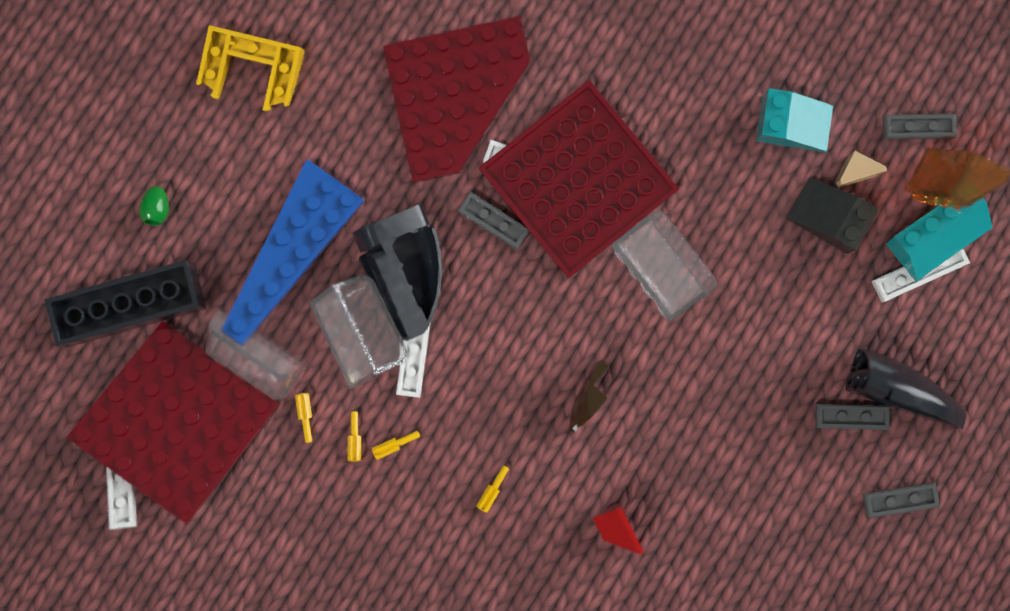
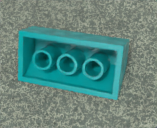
(939, 237)

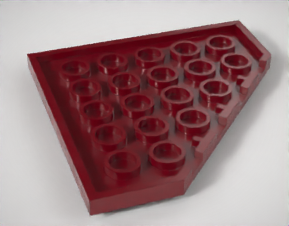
(452, 90)

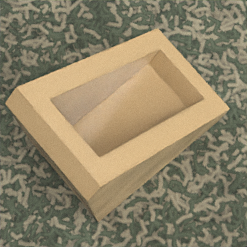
(858, 168)

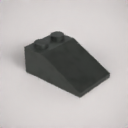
(832, 215)

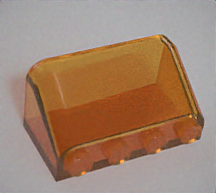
(954, 178)

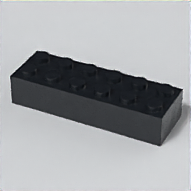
(125, 304)

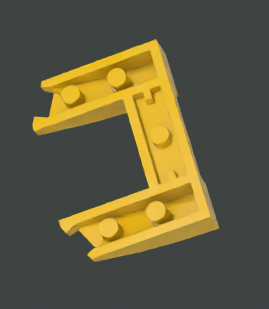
(224, 43)

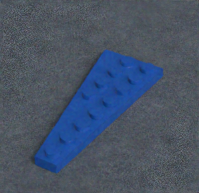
(304, 228)

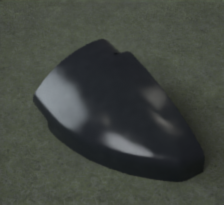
(404, 266)
(877, 375)

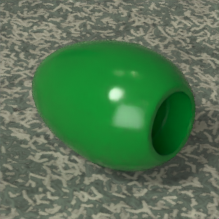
(154, 206)

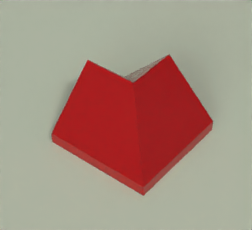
(616, 528)

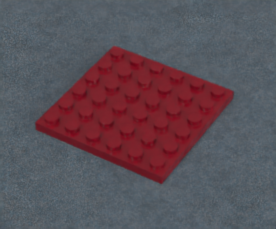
(578, 179)
(173, 422)

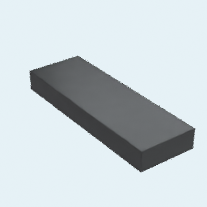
(919, 126)
(493, 220)
(852, 417)
(900, 500)

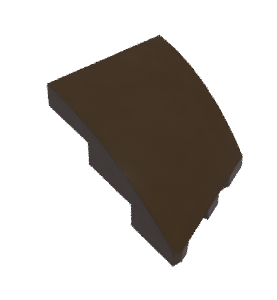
(588, 398)

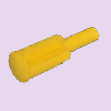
(304, 413)
(354, 440)
(393, 445)
(491, 491)

